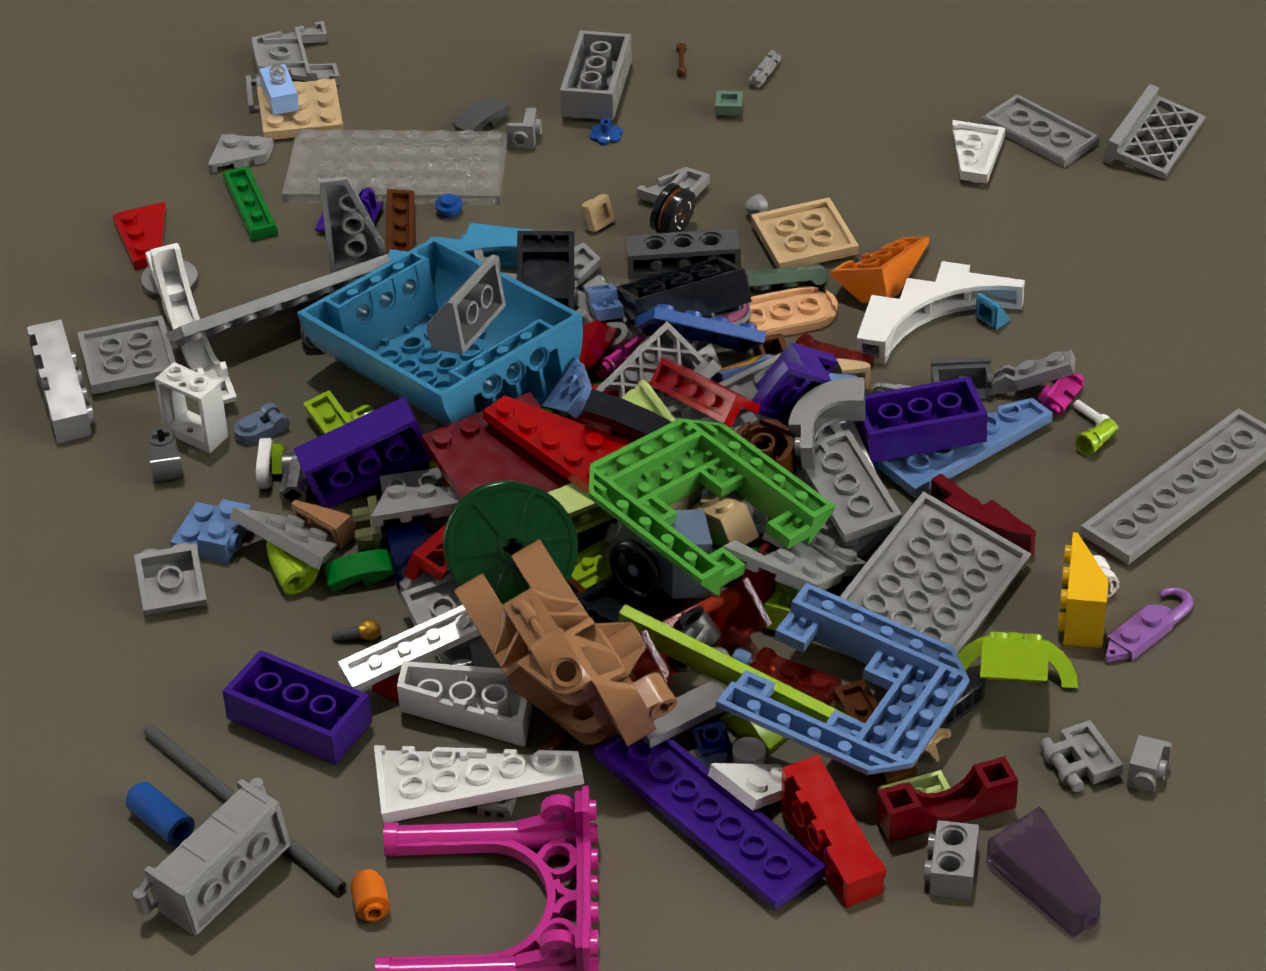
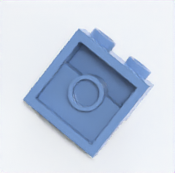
(212, 530)

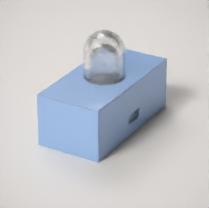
(279, 89)

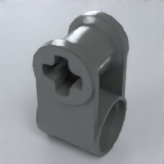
(164, 455)

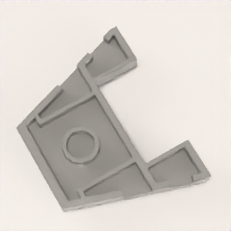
(289, 50)
(791, 565)

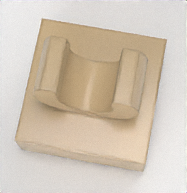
(598, 212)

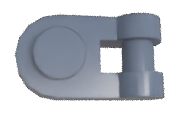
(260, 424)

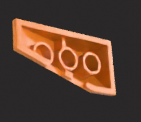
(882, 271)

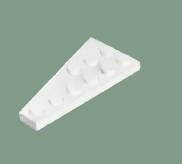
(457, 778)

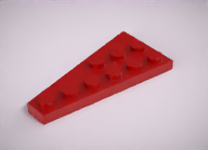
(552, 438)

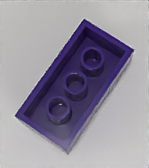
(922, 419)
(361, 451)
(297, 706)

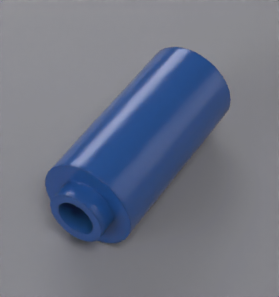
(159, 813)

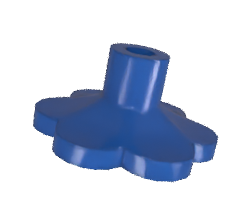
(606, 133)

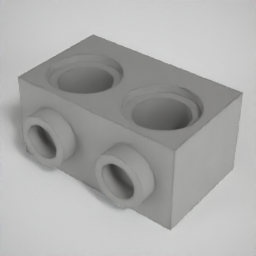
(953, 860)

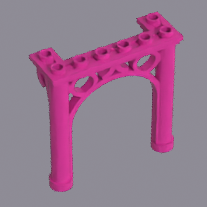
(554, 832)

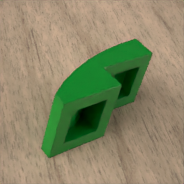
(366, 566)

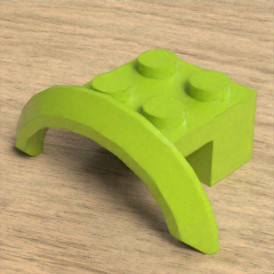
(1018, 658)

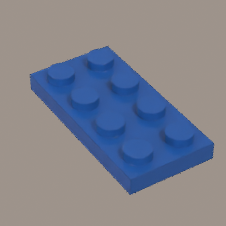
(703, 330)

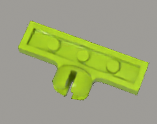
(329, 414)

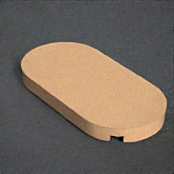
(793, 310)

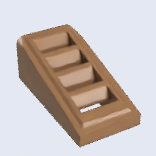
(335, 523)

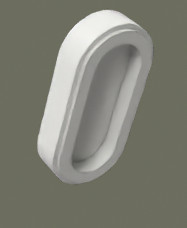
(264, 464)

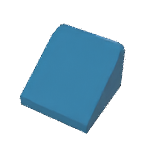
(990, 312)

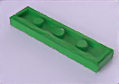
(250, 203)

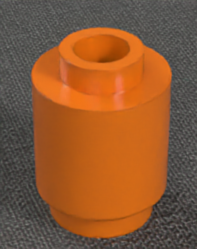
(369, 895)

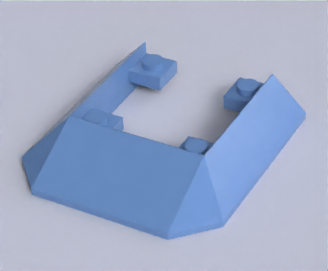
(917, 670)

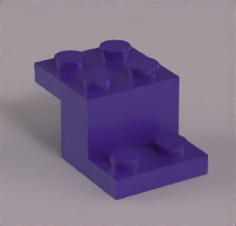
(790, 378)

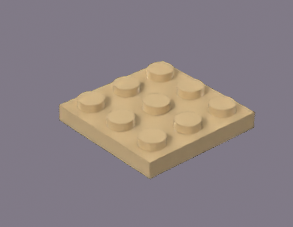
(317, 110)
(804, 234)

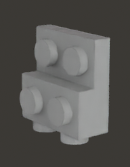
(170, 579)

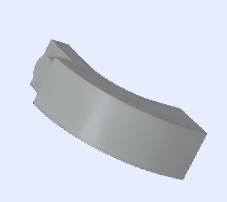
(821, 407)

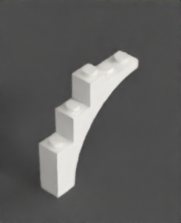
(921, 301)

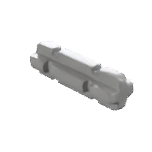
(764, 69)

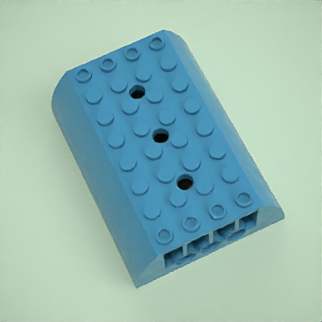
(382, 334)

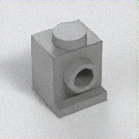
(1148, 763)

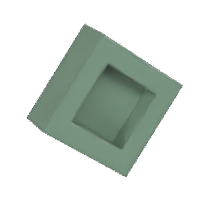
(729, 103)

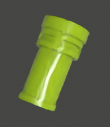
(1092, 439)

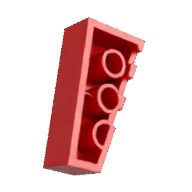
(830, 831)

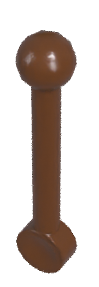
(681, 48)

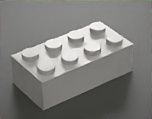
(596, 75)

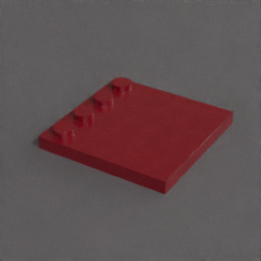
(478, 453)

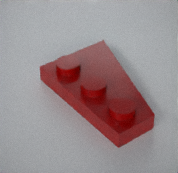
(141, 231)

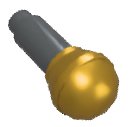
(367, 630)

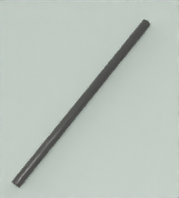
(226, 792)

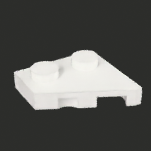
(750, 783)

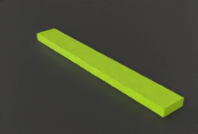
(717, 664)

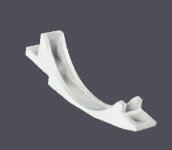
(180, 309)

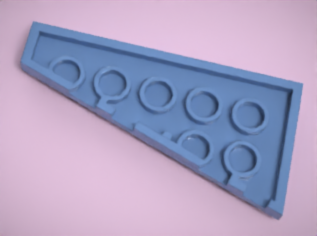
(1004, 428)

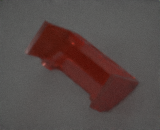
(734, 611)

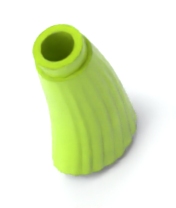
(290, 571)

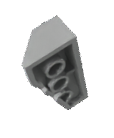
(348, 227)

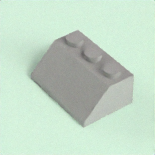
(468, 310)

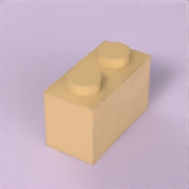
(727, 519)

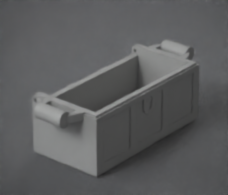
(217, 859)

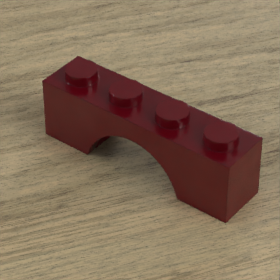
(984, 791)

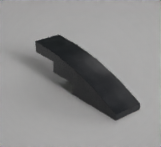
(624, 417)

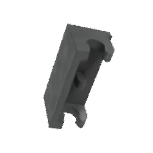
(977, 368)

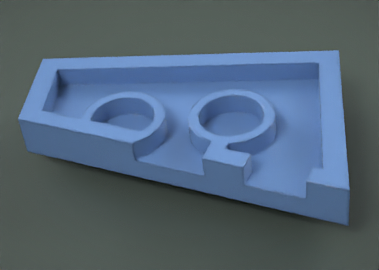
(570, 391)

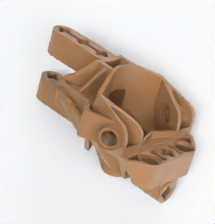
(563, 658)

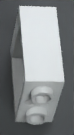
(208, 427)

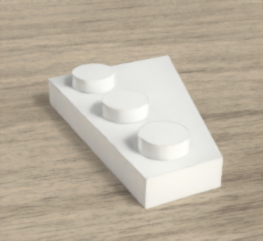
(976, 149)

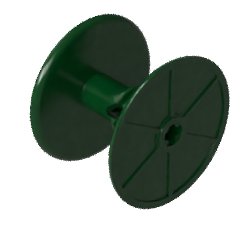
(502, 512)

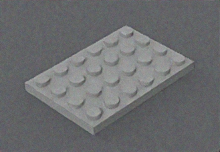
(938, 573)

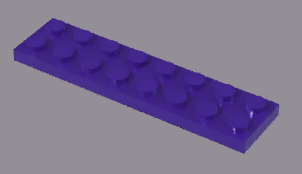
(713, 818)

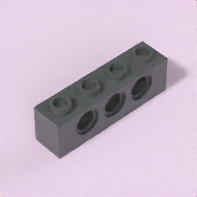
(664, 252)

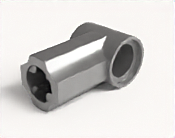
(294, 483)
(699, 626)

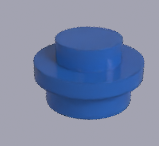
(448, 205)

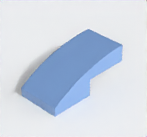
(604, 302)

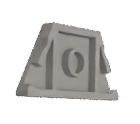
(288, 534)

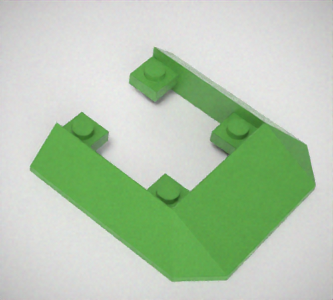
(680, 459)

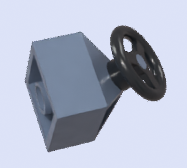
(656, 568)

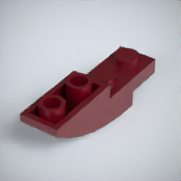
(988, 515)

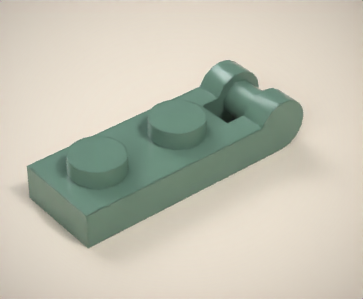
(787, 276)

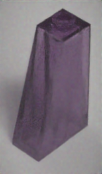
(1045, 871)

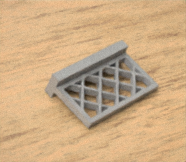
(1137, 125)
(681, 348)

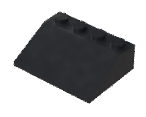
(696, 287)

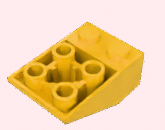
(1084, 598)

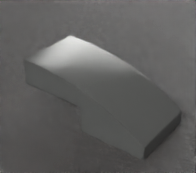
(483, 112)

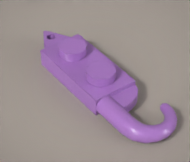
(1147, 627)

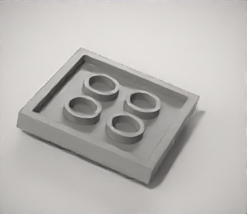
(125, 354)

